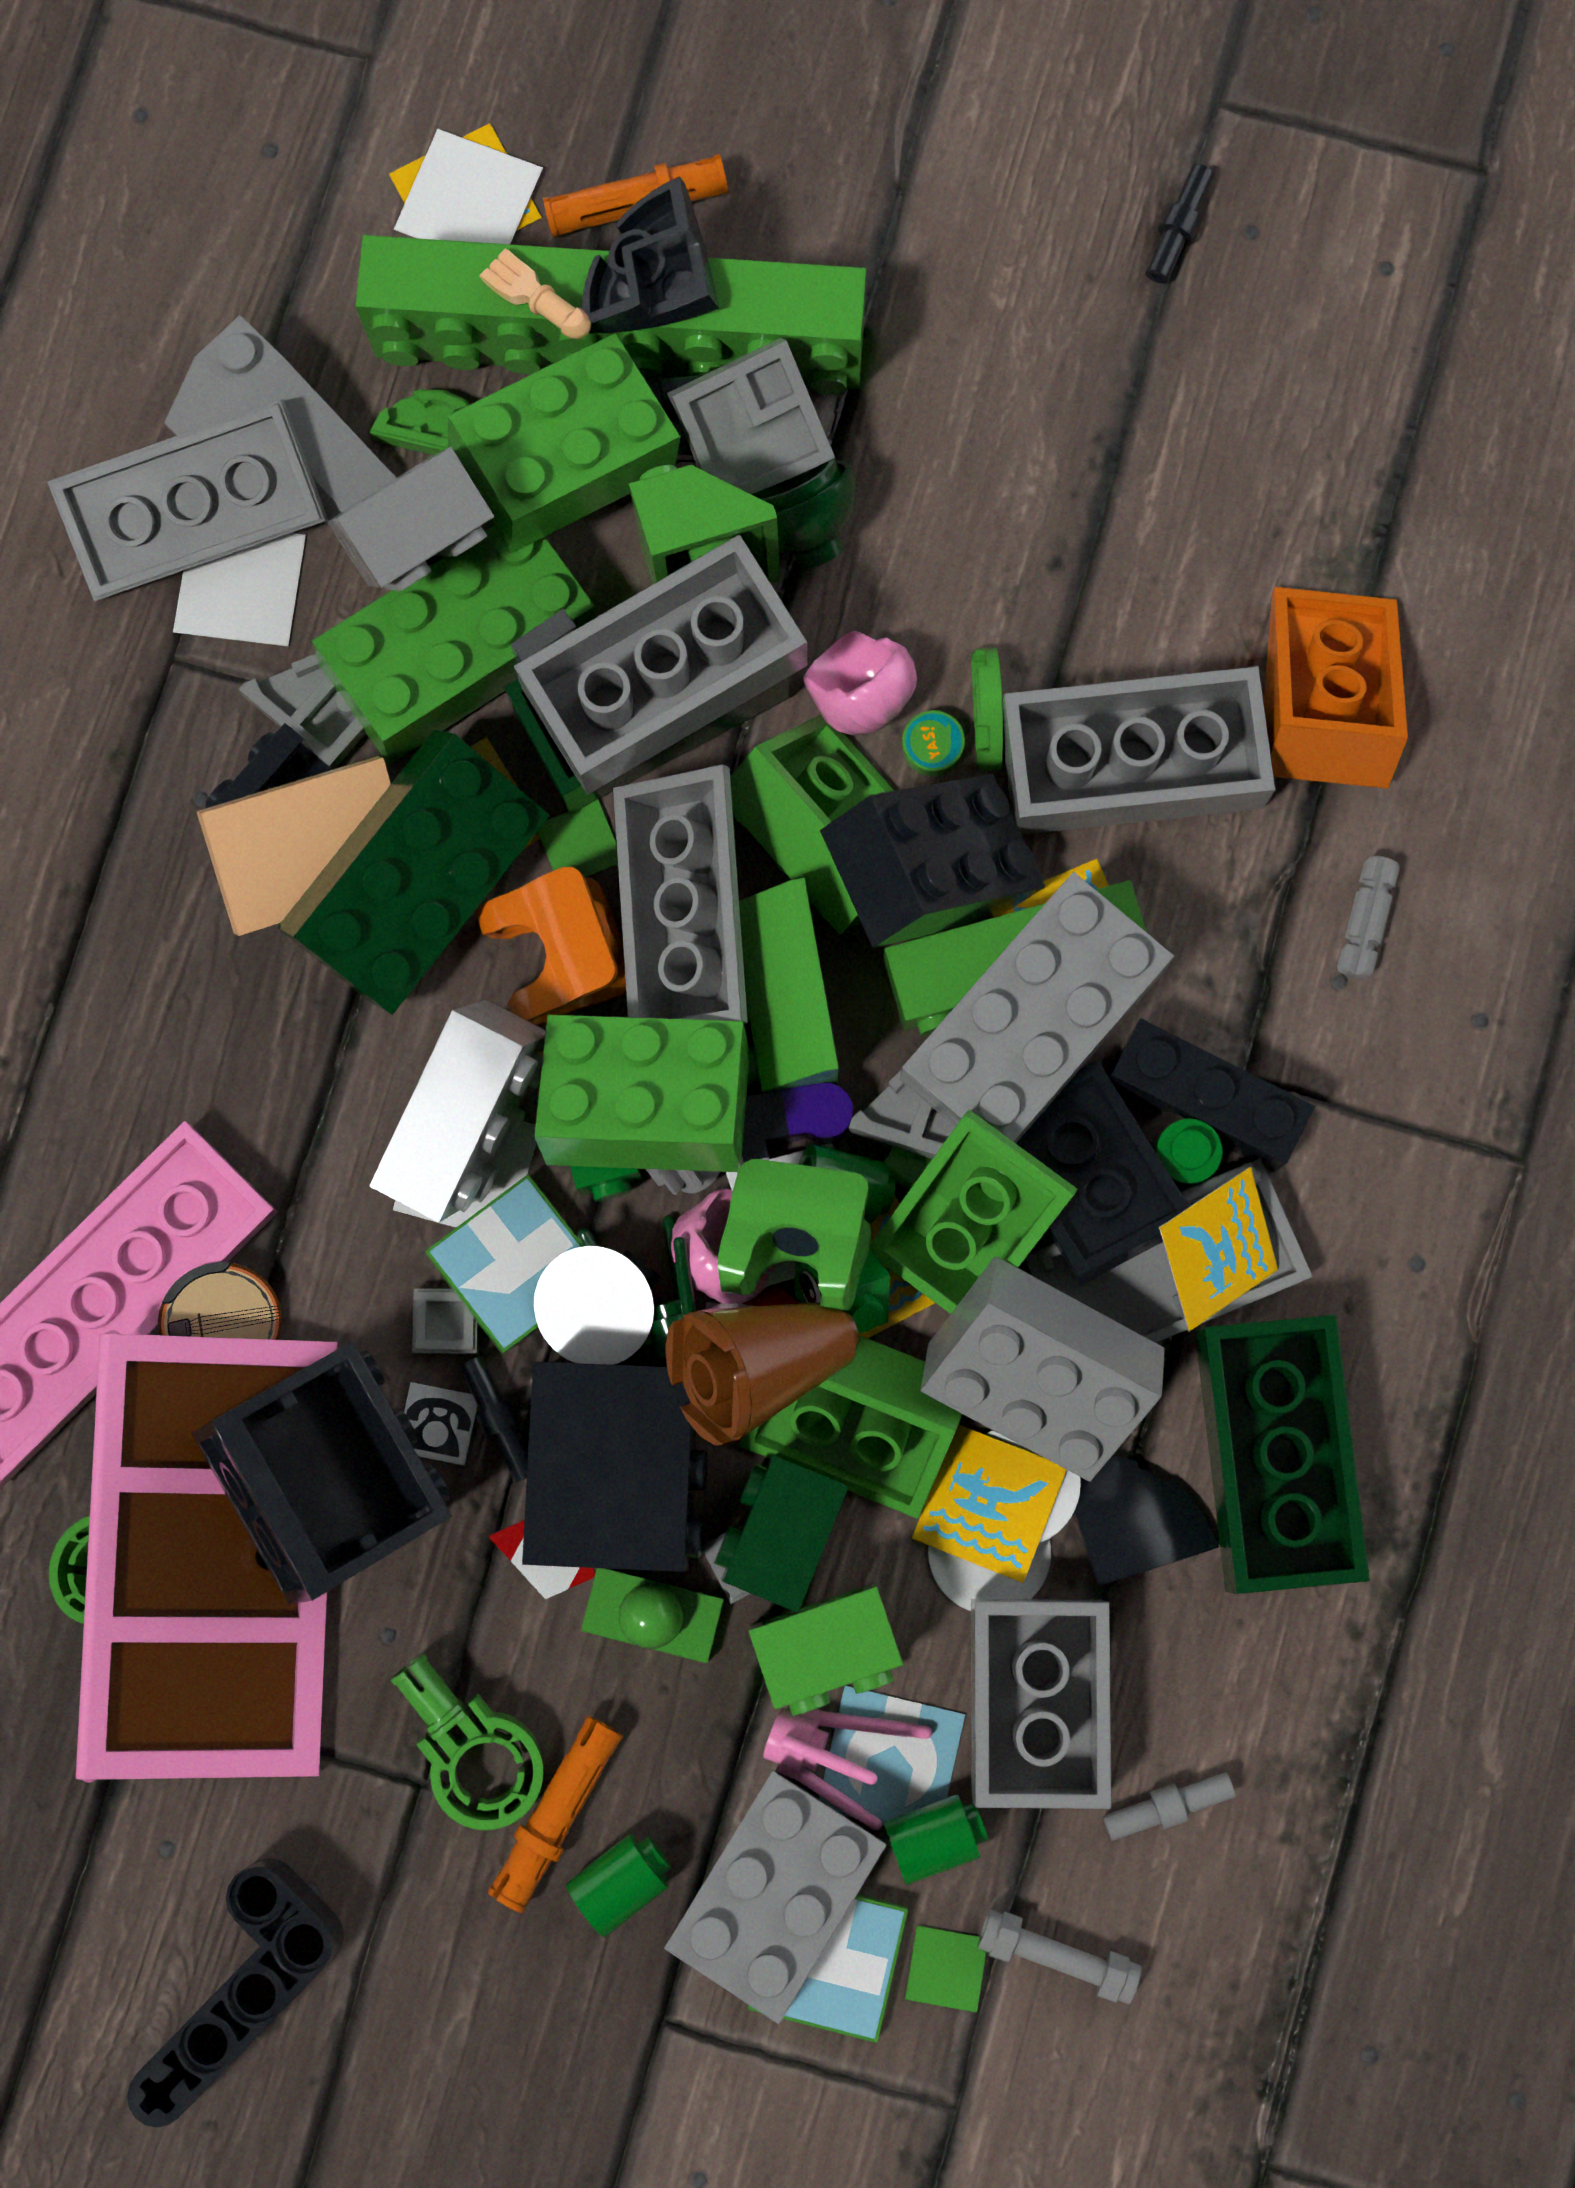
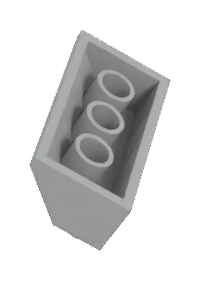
(680, 897)

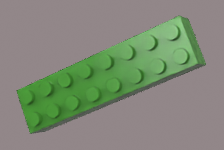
(432, 306)

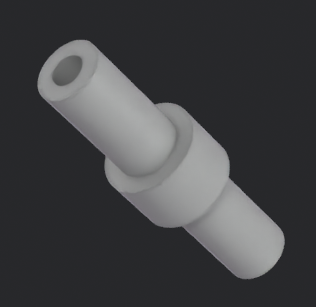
(1169, 1806)

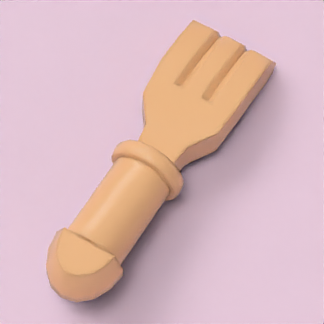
(521, 285)

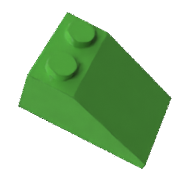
(966, 1207)

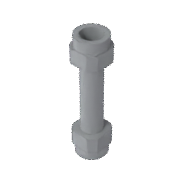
(1114, 1976)

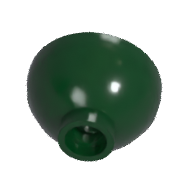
(813, 511)

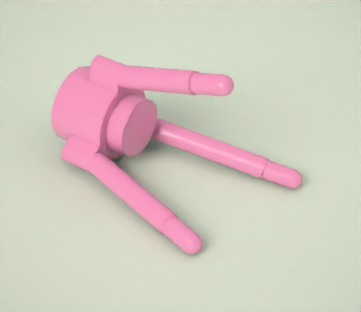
(799, 1745)

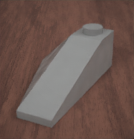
(246, 372)

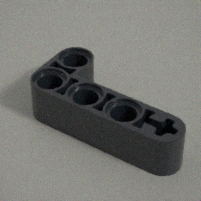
(231, 2004)

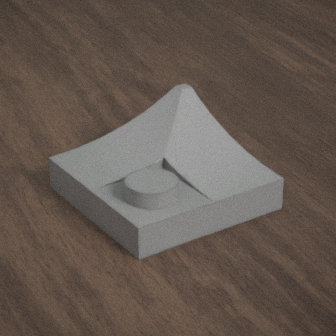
(752, 420)

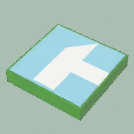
(499, 1259)
(854, 1972)

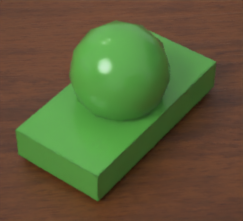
(652, 1614)

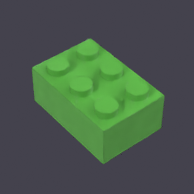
(562, 441)
(643, 1093)

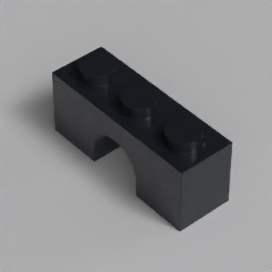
(1190, 1082)

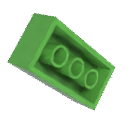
(445, 641)

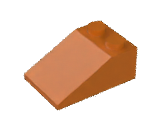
(1334, 688)

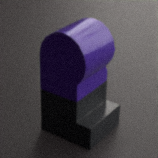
(795, 1114)

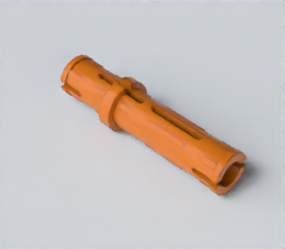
(612, 200)
(549, 1824)

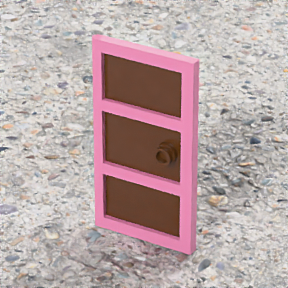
(184, 1628)

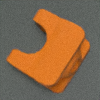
(579, 939)

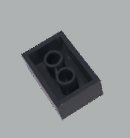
(931, 858)

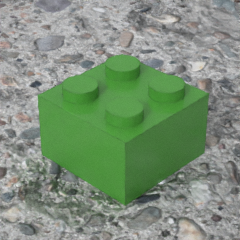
(826, 1648)

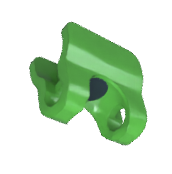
(796, 1216)

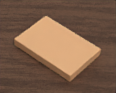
(282, 838)

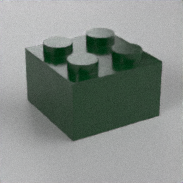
(782, 1532)

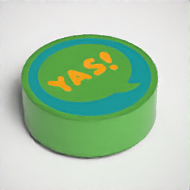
(933, 743)

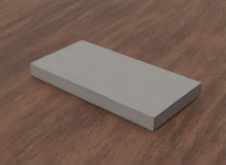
(188, 500)

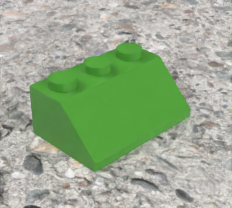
(693, 512)
(793, 791)
(785, 991)
(866, 1429)

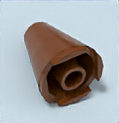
(754, 1362)

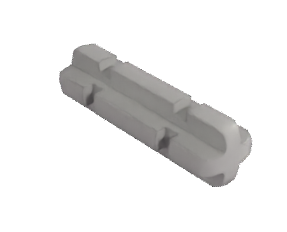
(1368, 917)

